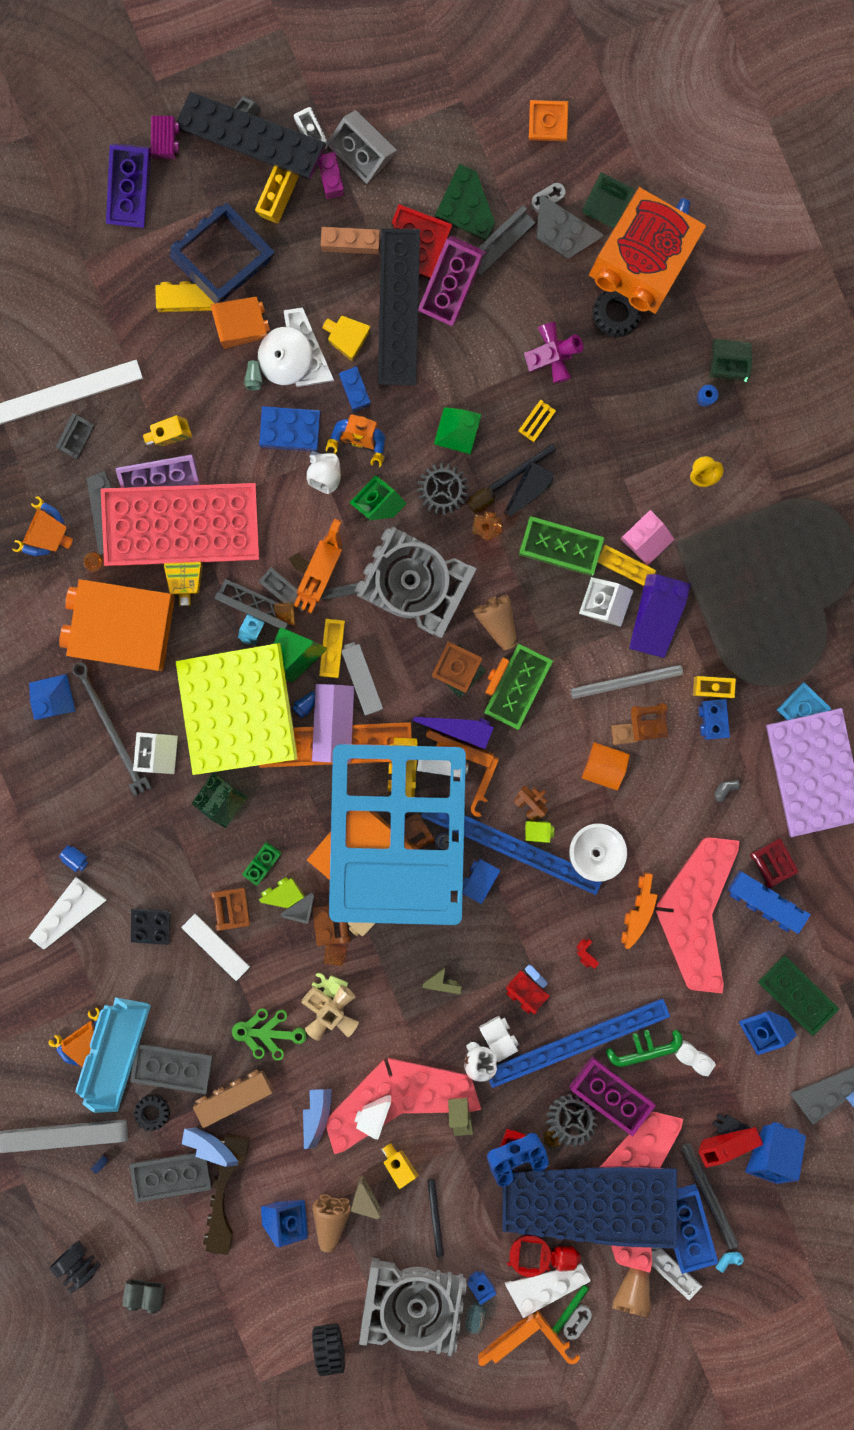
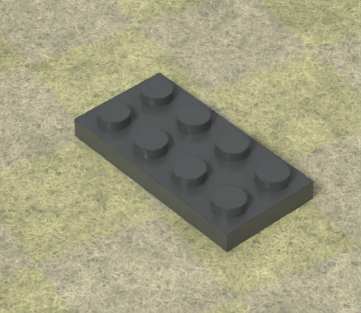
(171, 1068)
(169, 1177)

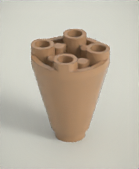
(498, 620)
(330, 1220)
(634, 1293)

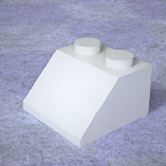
(606, 601)

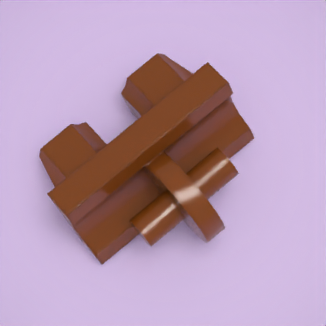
(534, 799)

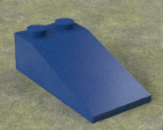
(694, 1240)

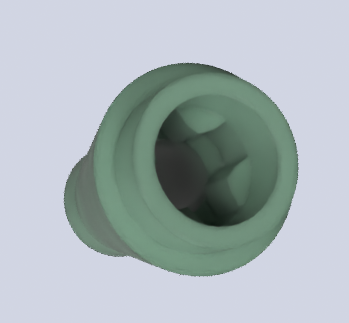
(253, 376)

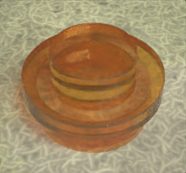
(92, 561)

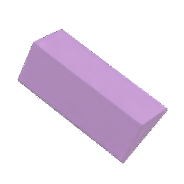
(166, 472)
(332, 720)

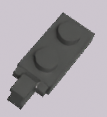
(280, 587)

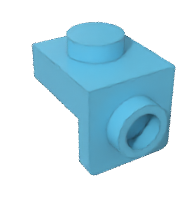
(250, 630)

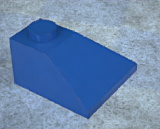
(51, 697)
(767, 1031)
(285, 1221)

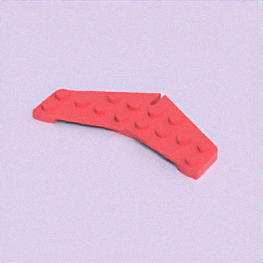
(693, 900)
(412, 1090)
(644, 1149)

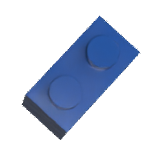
(354, 389)
(480, 880)

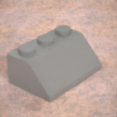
(361, 146)

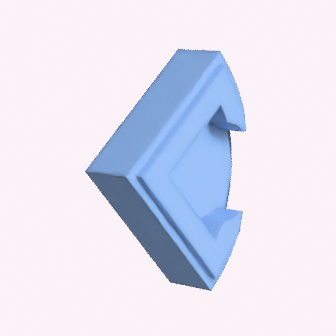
(536, 976)

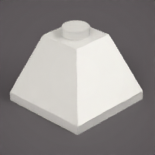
(373, 1116)

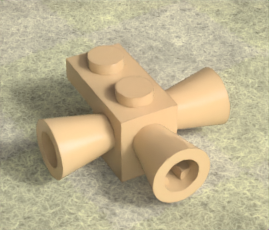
(329, 1012)

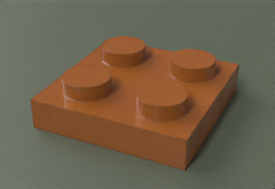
(456, 667)

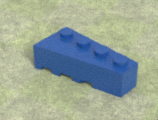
(768, 902)

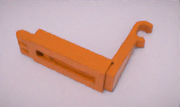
(320, 568)
(473, 754)
(519, 1333)

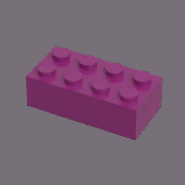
(451, 281)
(612, 1096)

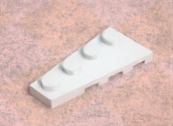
(318, 370)
(69, 910)
(539, 1291)

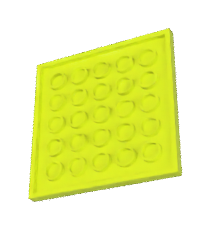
(236, 709)

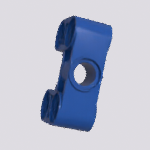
(507, 1157)

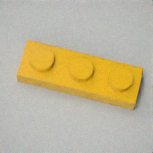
(624, 565)
(333, 641)

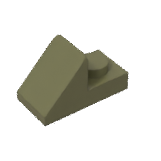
(436, 982)
(460, 1116)

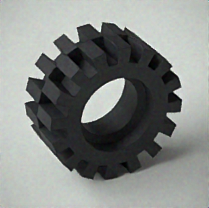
(143, 1121)

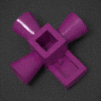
(553, 352)

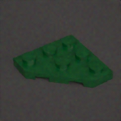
(466, 204)

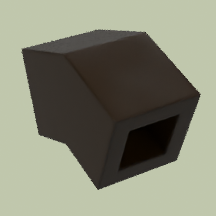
(298, 563)

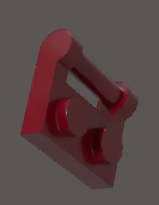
(779, 859)

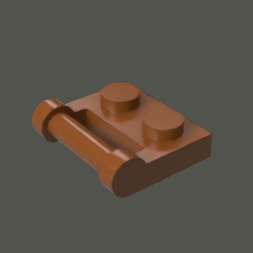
(649, 728)
(415, 825)
(237, 908)
(325, 928)

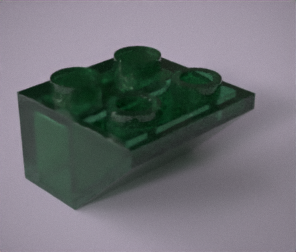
(608, 200)
(731, 360)
(219, 800)

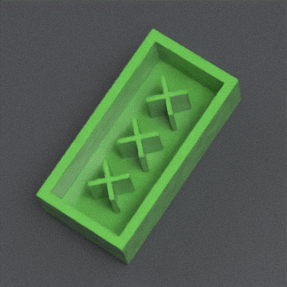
(561, 546)
(518, 687)

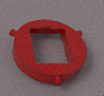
(514, 1255)

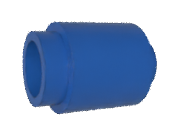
(705, 401)
(74, 858)

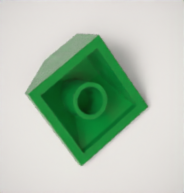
(457, 429)
(378, 500)

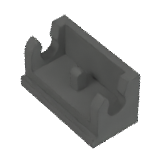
(75, 436)

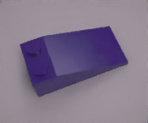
(128, 184)
(658, 614)
(467, 730)

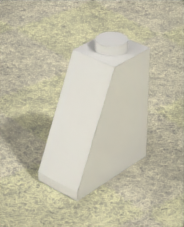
(438, 767)

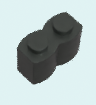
(143, 1295)

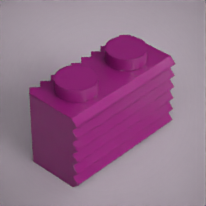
(164, 137)
(331, 175)

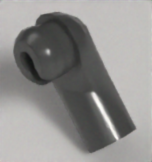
(723, 789)

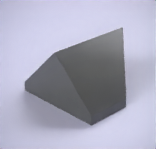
(301, 910)

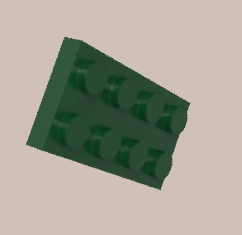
(798, 995)

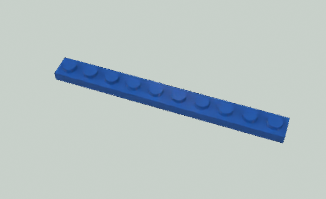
(518, 850)
(579, 1042)

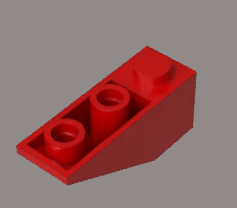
(728, 1146)

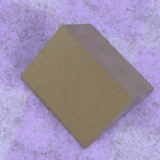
(365, 1201)

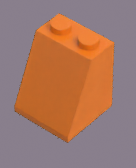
(239, 321)

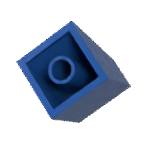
(779, 1156)

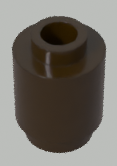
(481, 500)

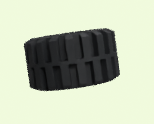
(609, 326)
(328, 1349)

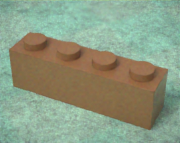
(233, 1098)

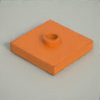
(548, 120)
(496, 675)

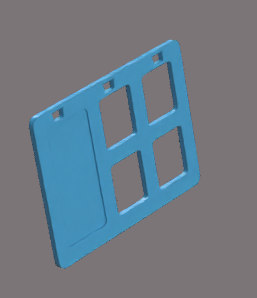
(396, 881)

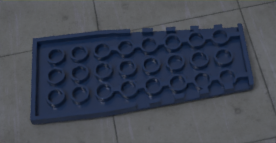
(595, 1205)

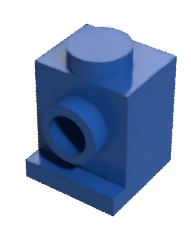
(481, 1278)

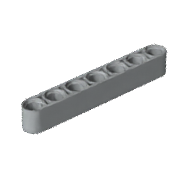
(63, 1136)

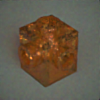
(481, 527)

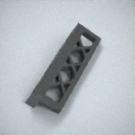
(505, 238)
(230, 601)

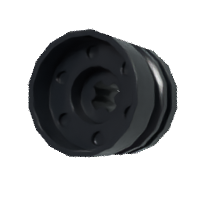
(75, 1267)

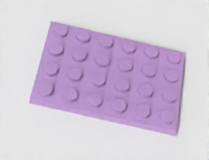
(814, 771)

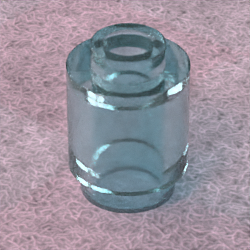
(475, 1318)

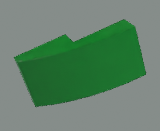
(261, 863)

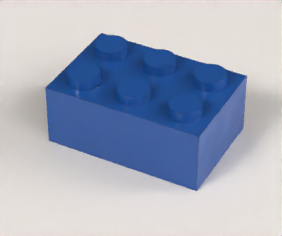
(290, 429)

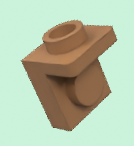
(622, 734)

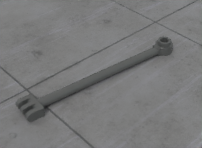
(138, 782)

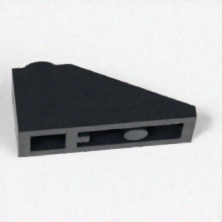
(531, 485)

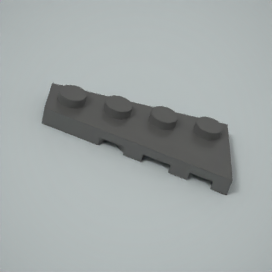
(95, 484)
(825, 1095)

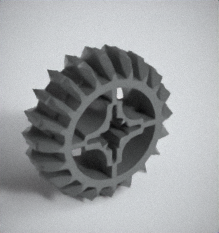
(432, 476)
(576, 1126)

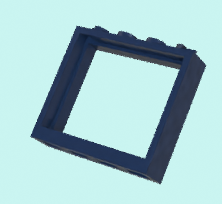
(239, 279)

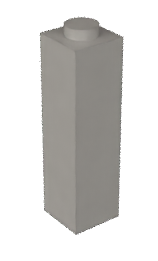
(361, 678)

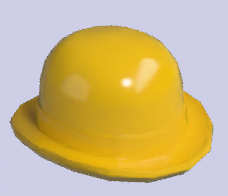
(706, 472)

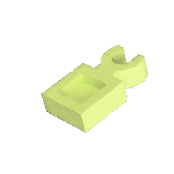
(331, 986)

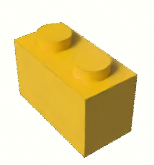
(714, 687)

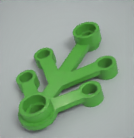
(265, 1033)

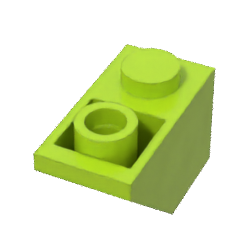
(538, 831)
(284, 895)

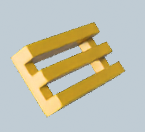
(546, 408)

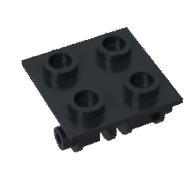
(150, 926)

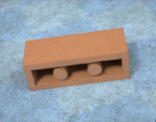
(350, 240)

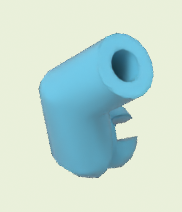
(729, 1258)

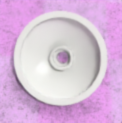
(294, 360)
(611, 852)

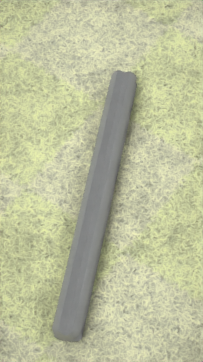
(626, 681)

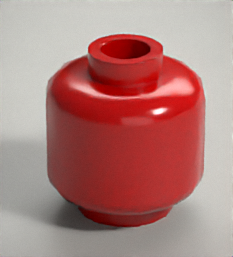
(565, 1258)

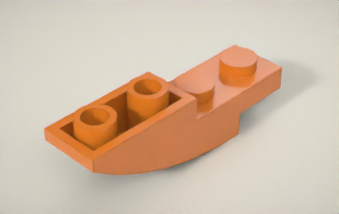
(638, 919)

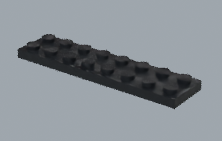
(250, 135)
(398, 306)

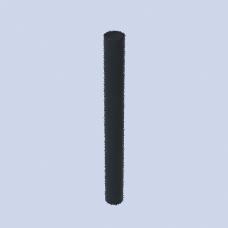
(520, 469)
(435, 1217)

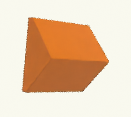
(605, 766)

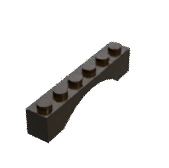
(220, 1232)

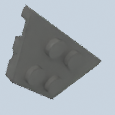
(563, 230)

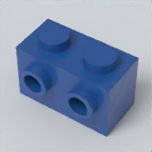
(714, 719)

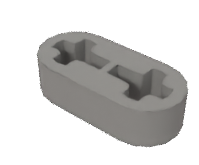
(547, 192)
(580, 1325)

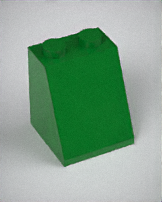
(297, 653)

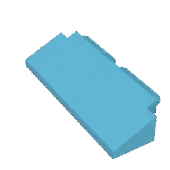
(112, 1054)

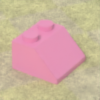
(648, 538)

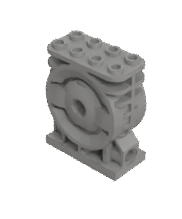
(399, 544)
(439, 1335)

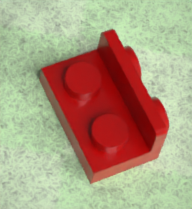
(527, 992)

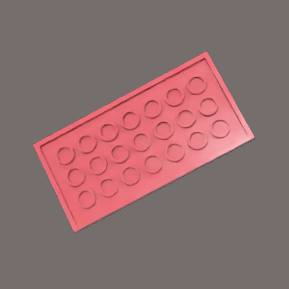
(179, 524)

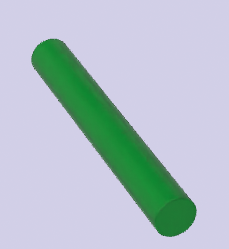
(570, 1309)

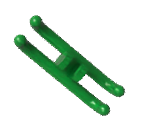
(644, 1055)

